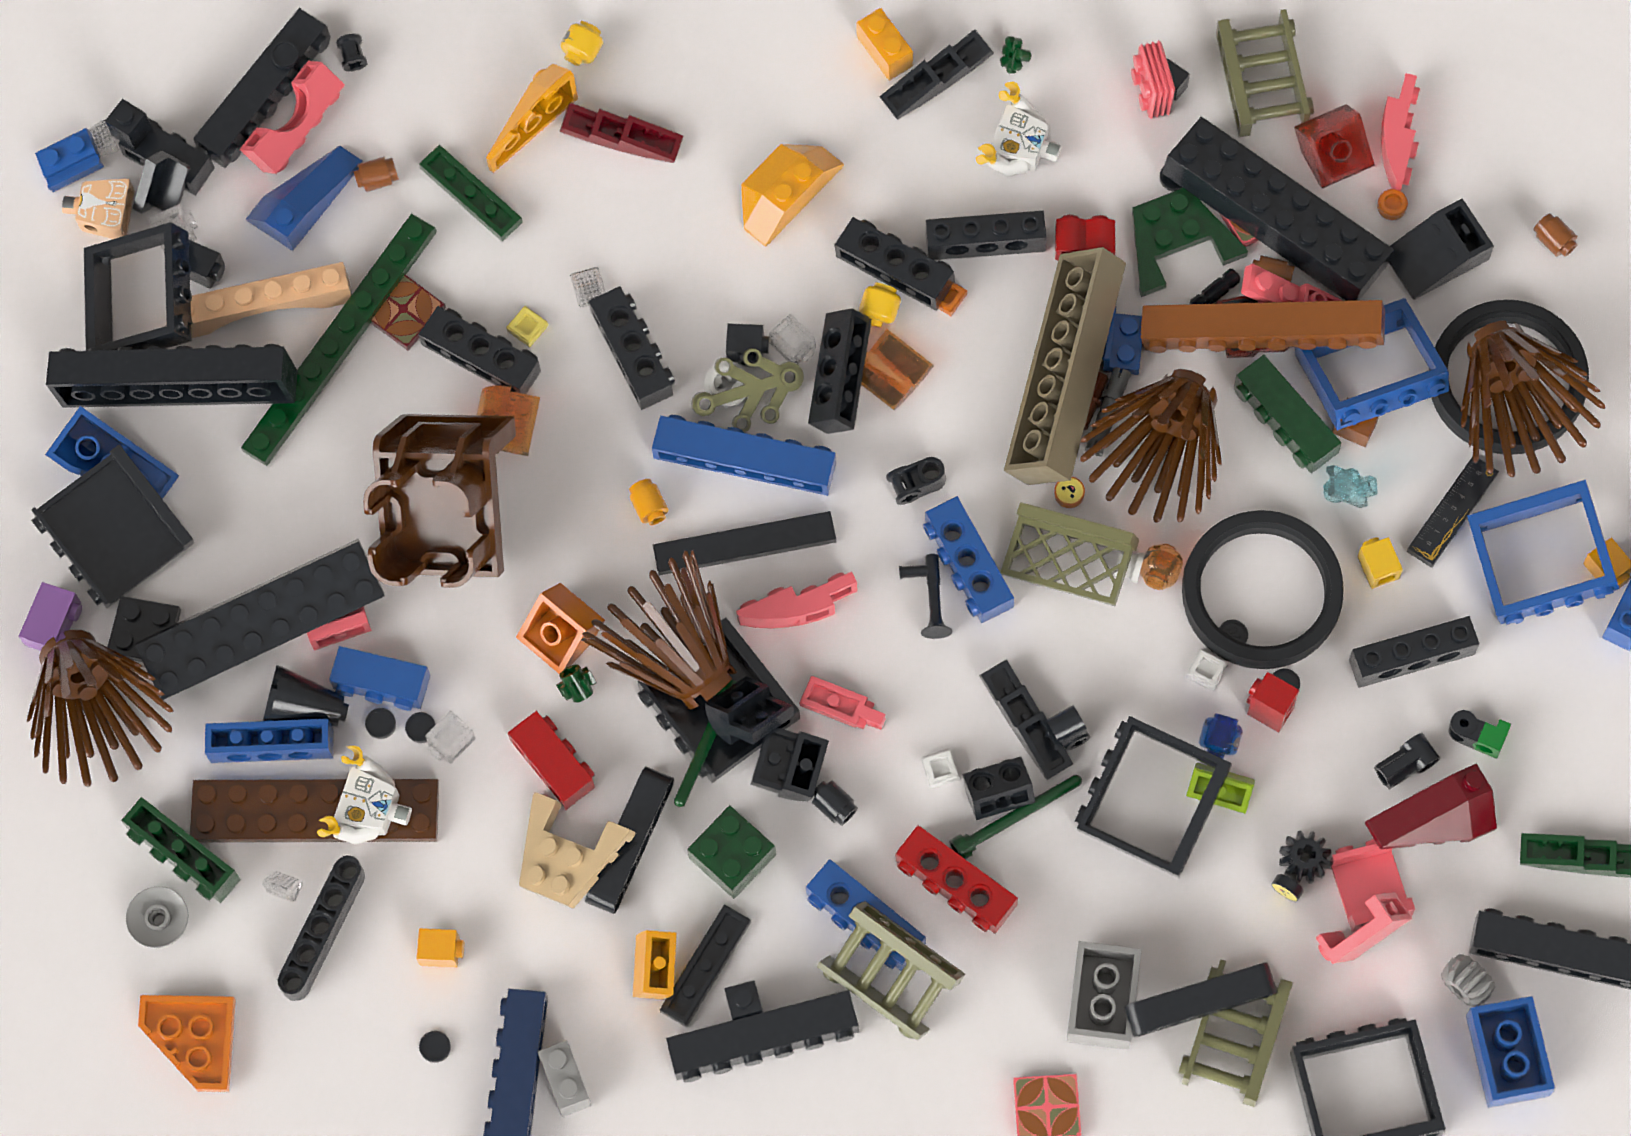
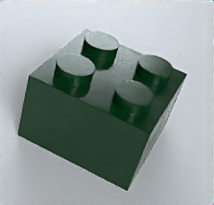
(731, 852)

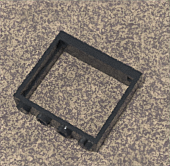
(177, 284)
(1111, 763)
(1365, 1036)

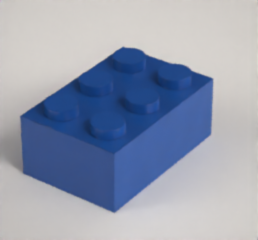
(1510, 1051)

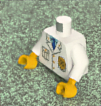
(1019, 137)
(366, 803)

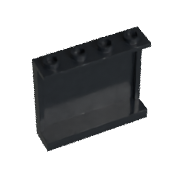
(112, 528)
(690, 724)

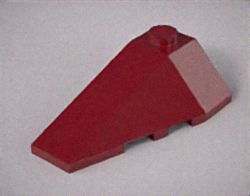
(1447, 811)

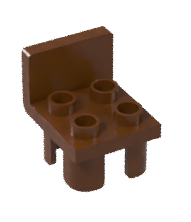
(437, 498)

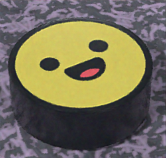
(1287, 887)

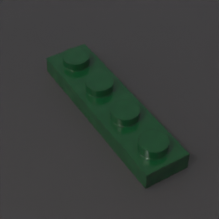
(470, 193)

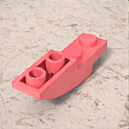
(1396, 135)
(1270, 288)
(787, 610)

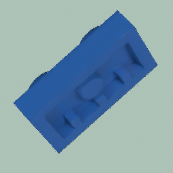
(1123, 344)

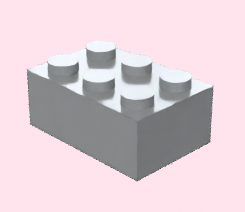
(1101, 988)

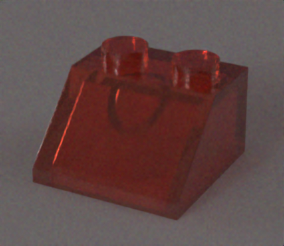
(1335, 145)

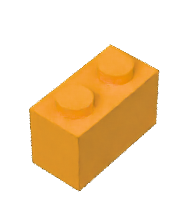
(884, 44)
(654, 964)

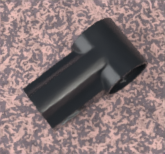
(1413, 757)

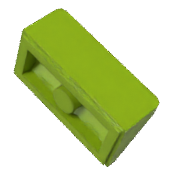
(1234, 792)

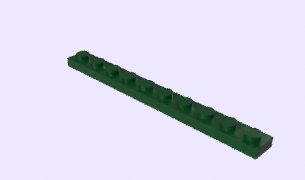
(340, 338)

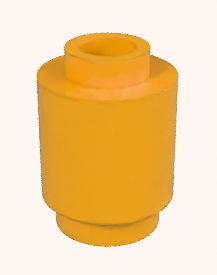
(648, 502)

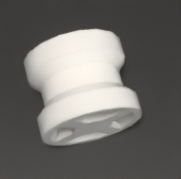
(1134, 567)

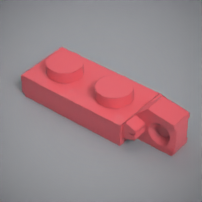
(841, 704)

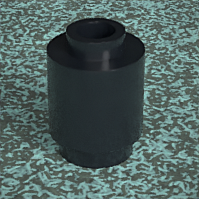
(834, 802)

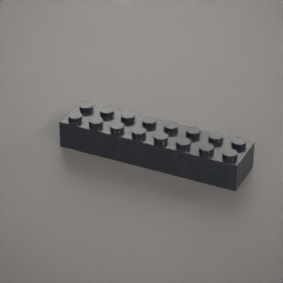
(1277, 210)
(172, 376)
(259, 619)

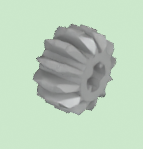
(1468, 980)

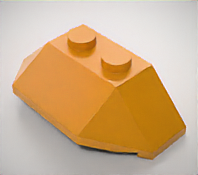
(784, 187)

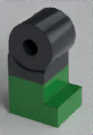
(1478, 734)

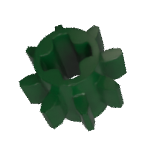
(576, 683)

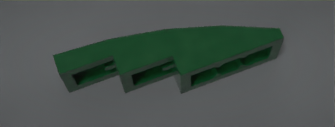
(1576, 854)

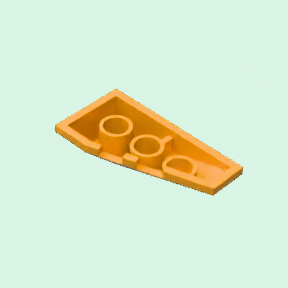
(540, 105)

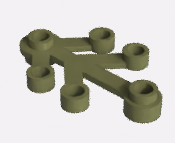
(753, 388)

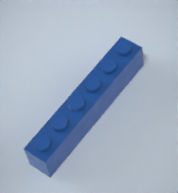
(744, 454)

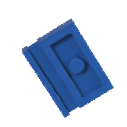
(69, 159)

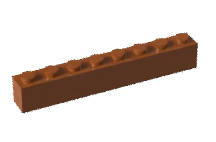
(1263, 325)

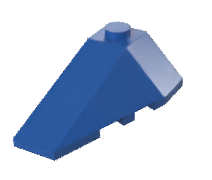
(299, 202)
(89, 441)

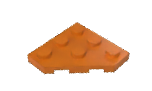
(193, 1035)

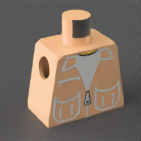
(102, 207)

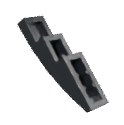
(937, 75)
(1026, 719)

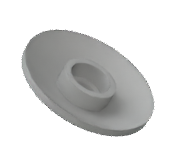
(147, 907)

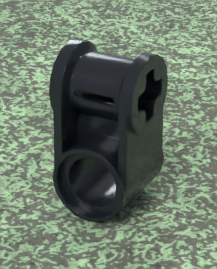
(915, 481)
(1069, 728)

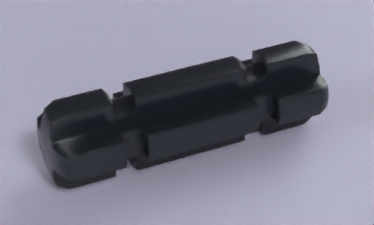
(1217, 288)

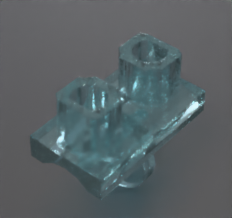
(1349, 486)

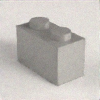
(564, 1078)

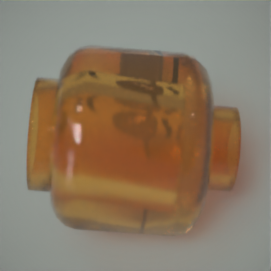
(1161, 566)

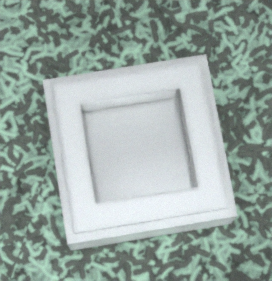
(1206, 669)
(940, 768)

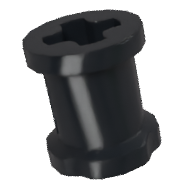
(351, 52)

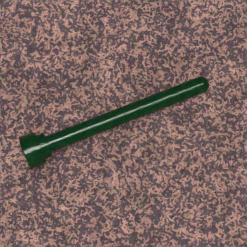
(697, 761)
(967, 844)

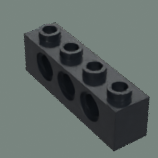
(986, 235)
(926, 290)
(447, 322)
(839, 371)
(645, 388)
(1414, 651)

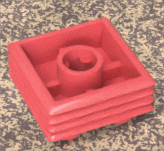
(1154, 79)

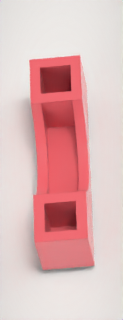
(314, 91)

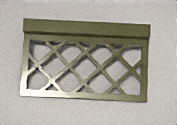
(1077, 529)

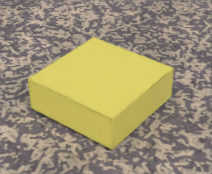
(527, 326)

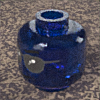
(1221, 735)

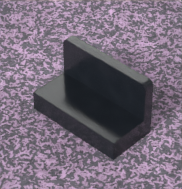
(161, 183)

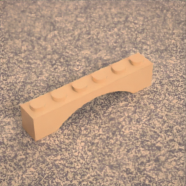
(313, 288)

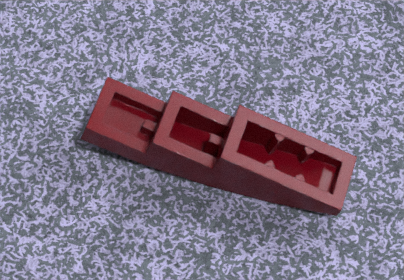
(621, 134)

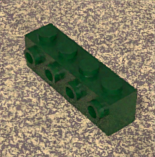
(1286, 414)
(180, 849)

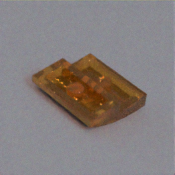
(893, 370)

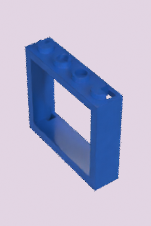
(1389, 397)
(1527, 508)

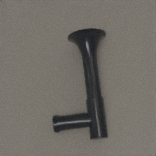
(936, 628)

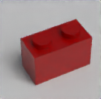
(1271, 701)

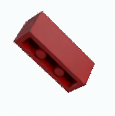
(552, 759)

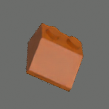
(557, 626)

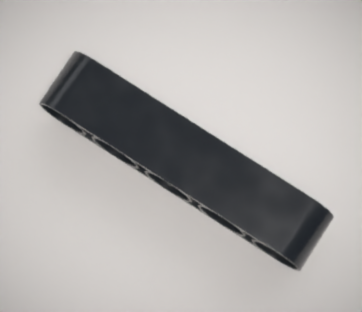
(641, 817)
(323, 942)
(1200, 999)

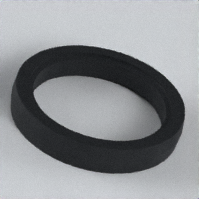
(1526, 315)
(1262, 523)

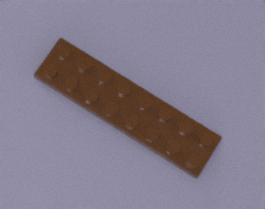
(292, 810)

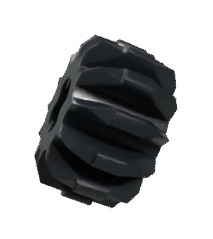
(1294, 852)

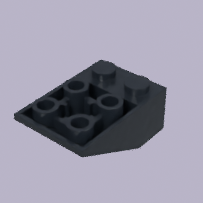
(1440, 249)

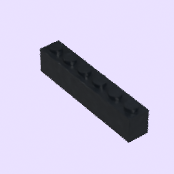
(260, 90)
(1552, 948)
(763, 1035)

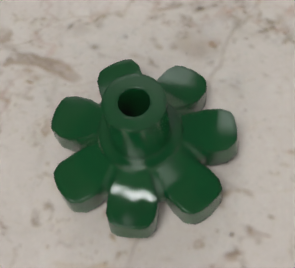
(1014, 55)

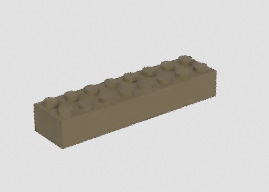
(1065, 367)

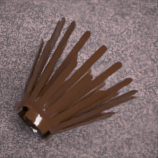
(1507, 364)
(1178, 412)
(694, 632)
(78, 674)

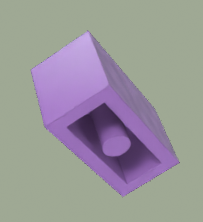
(50, 616)

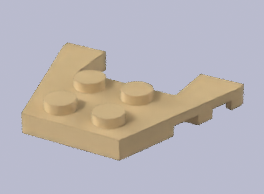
(559, 866)

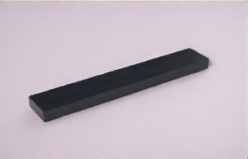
(748, 542)

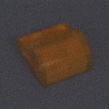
(504, 402)

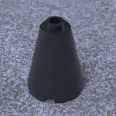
(302, 699)

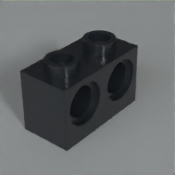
(998, 788)

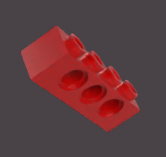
(924, 845)

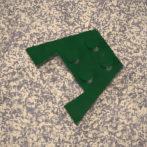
(1173, 225)

